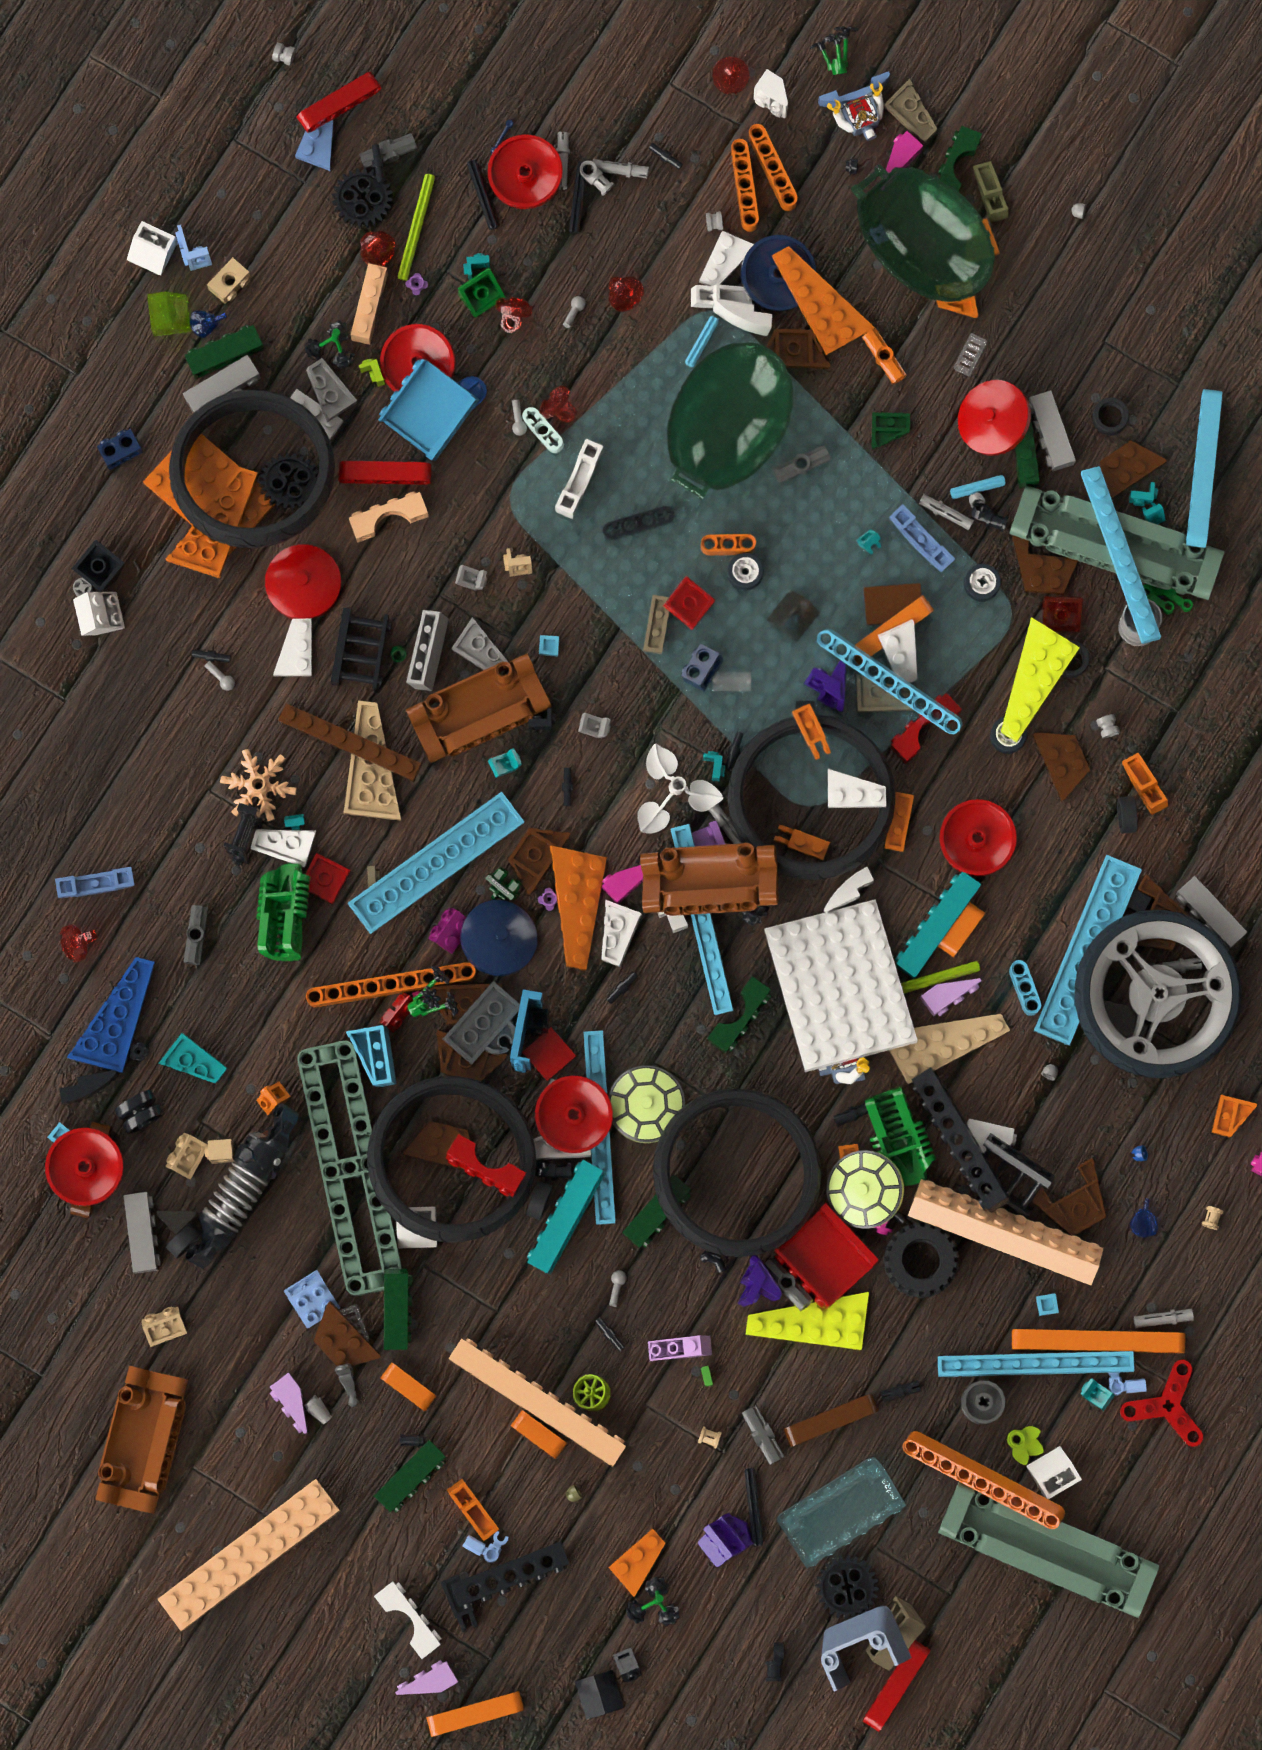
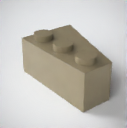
(909, 1626)

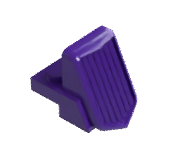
(830, 687)
(757, 1283)
(725, 1539)

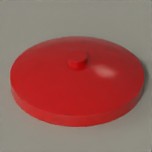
(525, 171)
(413, 344)
(994, 417)
(303, 582)
(977, 837)
(573, 1114)
(84, 1167)

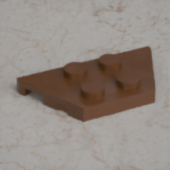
(798, 348)
(1128, 466)
(1063, 761)
(533, 855)
(464, 995)
(455, 1065)
(434, 1143)
(342, 1340)

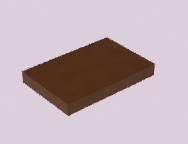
(887, 601)

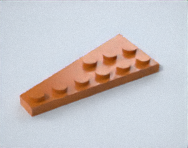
(825, 310)
(197, 549)
(578, 894)

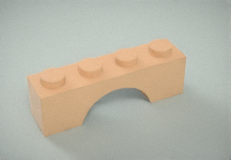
(368, 303)
(409, 507)

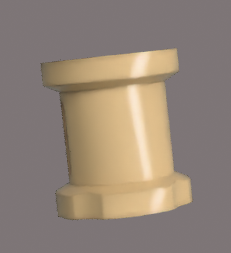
(1212, 1218)
(705, 1432)

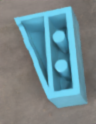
(375, 1053)

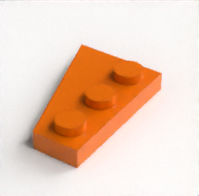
(637, 1561)

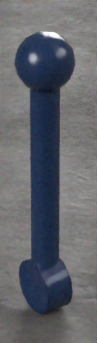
(509, 124)

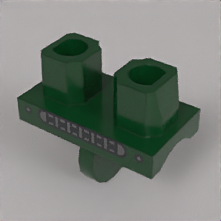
(501, 888)

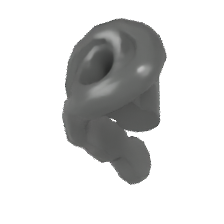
(345, 1375)

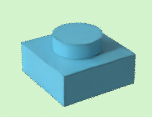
(549, 645)
(57, 1132)
(1047, 1304)

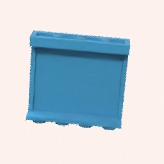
(428, 408)
(529, 1000)

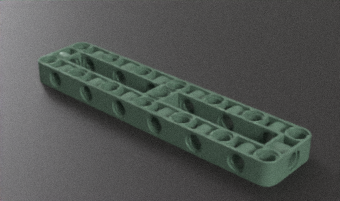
(327, 1156)

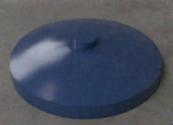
(762, 277)
(498, 938)

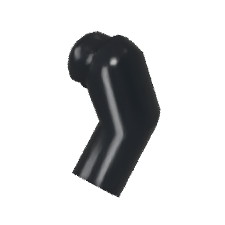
(713, 1258)

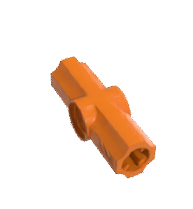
(878, 346)

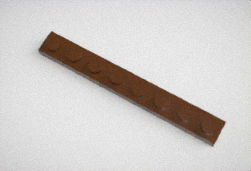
(350, 742)

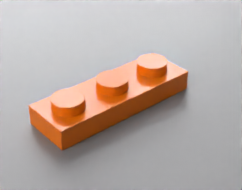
(898, 830)

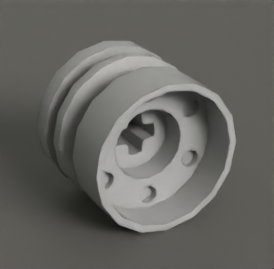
(1127, 626)

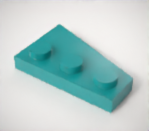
(193, 1059)

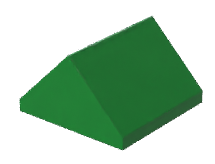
(480, 292)

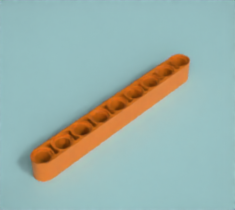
(381, 983)
(1098, 1341)
(992, 1482)

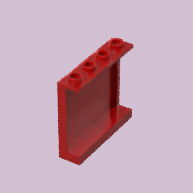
(826, 1257)

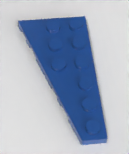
(112, 1029)

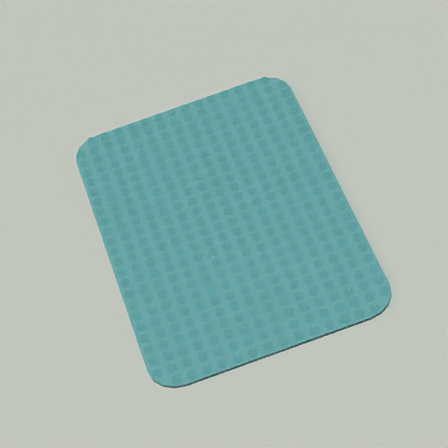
(802, 538)

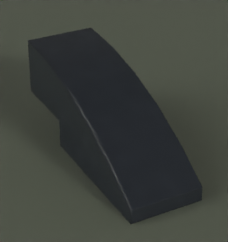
(86, 1087)

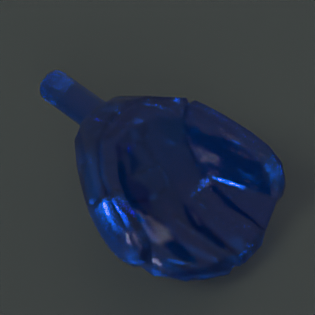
(204, 322)
(1144, 1222)

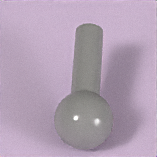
(578, 303)
(519, 427)
(226, 682)
(618, 1278)

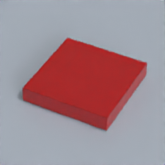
(689, 602)
(326, 878)
(549, 1054)

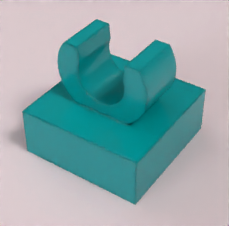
(1154, 514)
(869, 539)
(294, 821)

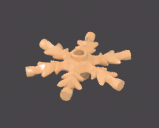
(256, 778)

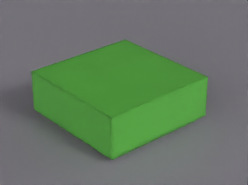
(706, 1376)

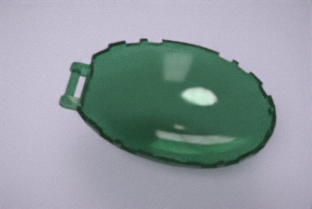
(925, 233)
(729, 417)

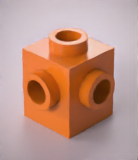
(272, 1096)

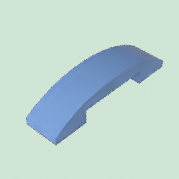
(829, 97)
(921, 539)
(94, 883)

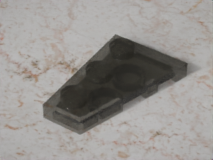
(1125, 1019)

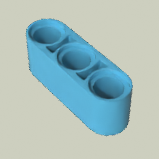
(1026, 978)

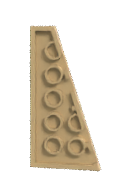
(370, 786)
(945, 1043)

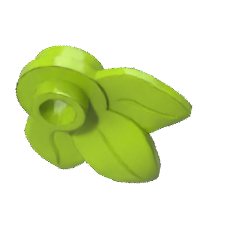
(1027, 1446)

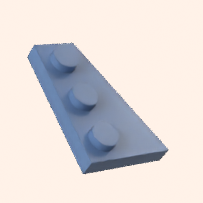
(316, 146)

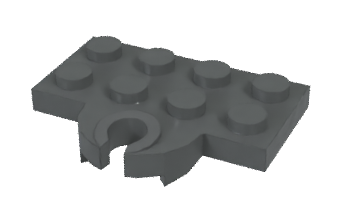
(484, 1025)

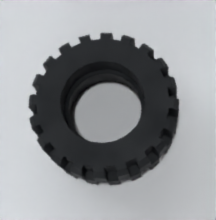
(902, 1279)

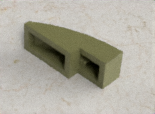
(991, 192)

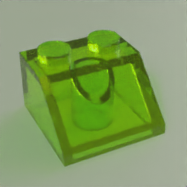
(168, 313)

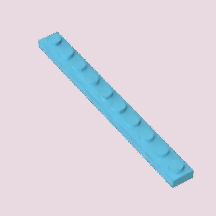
(1120, 555)
(707, 941)
(601, 1153)
(1035, 1364)

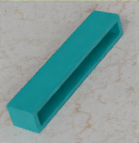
(939, 923)
(566, 1216)

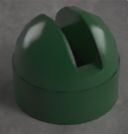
(401, 657)

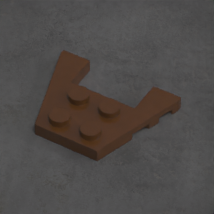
(1042, 572)
(1161, 902)
(1080, 1207)

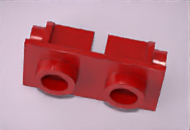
(394, 1019)

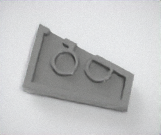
(330, 390)
(477, 647)

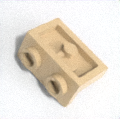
(517, 566)
(186, 1155)
(163, 1326)

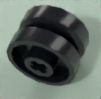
(139, 1111)

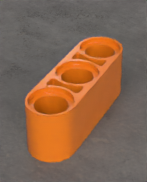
(736, 539)
(961, 929)
(408, 1386)
(538, 1434)

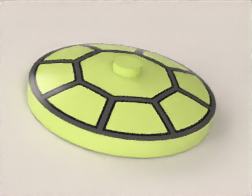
(645, 1102)
(865, 1189)

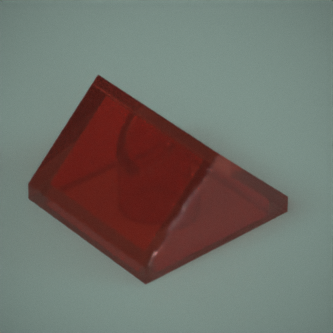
(1062, 613)

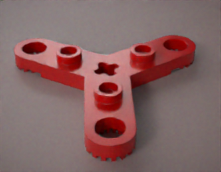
(1177, 1416)

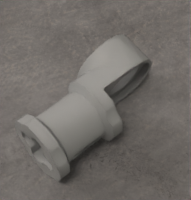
(594, 178)

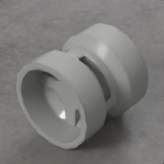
(284, 54)
(1108, 725)

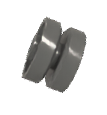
(994, 1402)

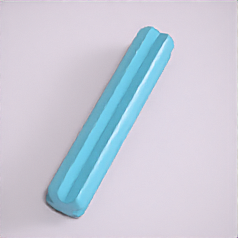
(702, 341)
(978, 486)

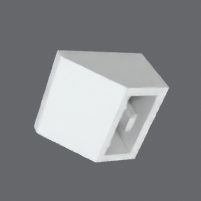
(771, 94)
(151, 248)
(98, 613)
(407, 1239)
(1053, 1473)

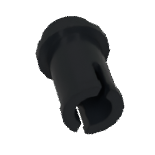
(412, 1440)

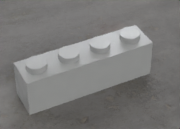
(228, 380)
(1051, 431)
(427, 650)
(1210, 912)
(140, 1232)

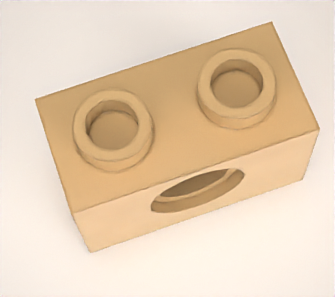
(231, 270)
(220, 1151)

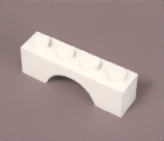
(580, 479)
(424, 1639)

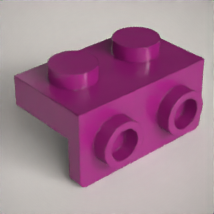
(448, 930)

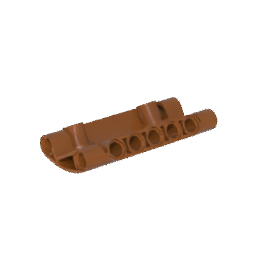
(478, 708)
(709, 879)
(142, 1440)

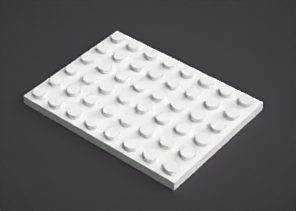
(840, 985)

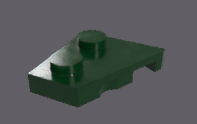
(888, 427)

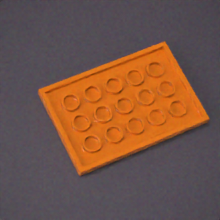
(205, 477)

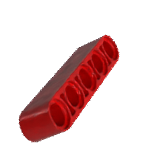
(339, 102)
(384, 472)
(895, 1687)

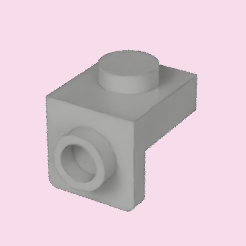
(471, 578)
(594, 725)

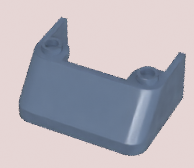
(877, 1626)

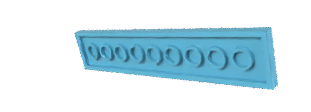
(436, 862)
(1104, 906)

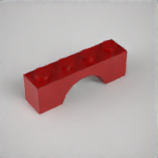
(907, 744)
(505, 1179)

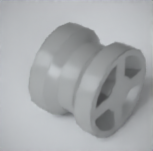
(714, 221)
(81, 584)

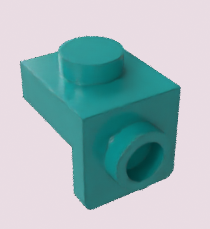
(476, 262)
(1141, 498)
(505, 763)
(718, 769)
(1097, 1394)

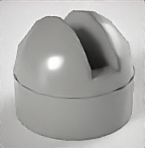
(1078, 210)
(977, 496)
(1050, 1072)

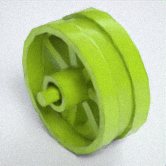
(591, 1392)

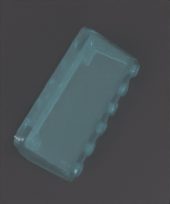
(840, 1511)

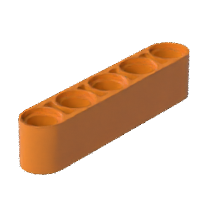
(772, 159)
(744, 193)
(915, 611)
(475, 1713)

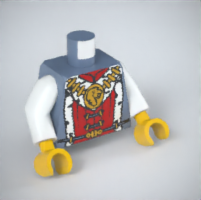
(861, 113)
(847, 1071)

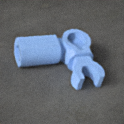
(1130, 1386)
(491, 1553)

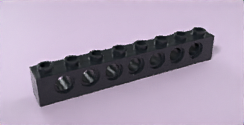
(998, 1195)

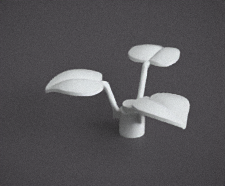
(702, 794)

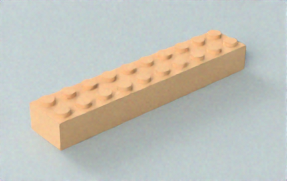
(1006, 1232)
(537, 1402)
(248, 1555)

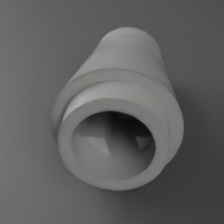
(317, 1409)

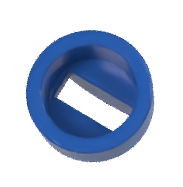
(1140, 1153)

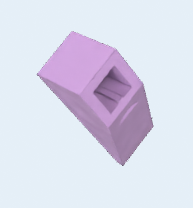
(943, 995)
(680, 1348)
(291, 1397)
(432, 1682)

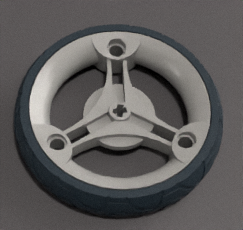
(1219, 966)

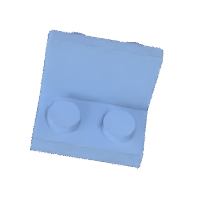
(197, 258)
(310, 1298)

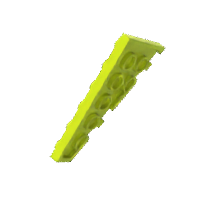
(1039, 670)
(837, 1326)

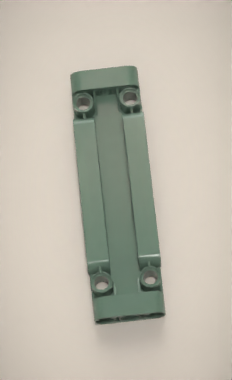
(1158, 552)
(1056, 1555)

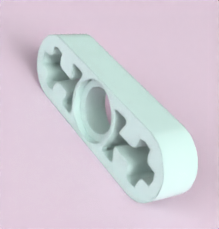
(541, 421)

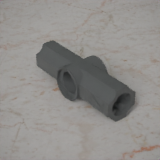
(390, 150)
(812, 459)
(197, 922)
(795, 1293)
(762, 1434)

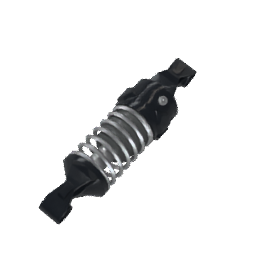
(253, 1167)

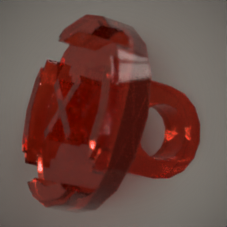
(730, 75)
(377, 248)
(625, 293)
(513, 309)
(557, 404)
(75, 942)

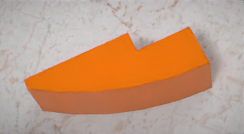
(1145, 783)
(472, 1509)

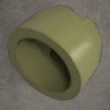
(573, 1493)

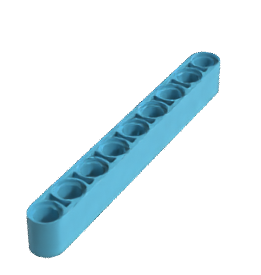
(1204, 468)
(884, 672)

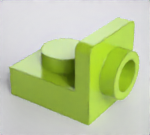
(375, 374)

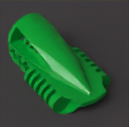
(282, 906)
(899, 1135)

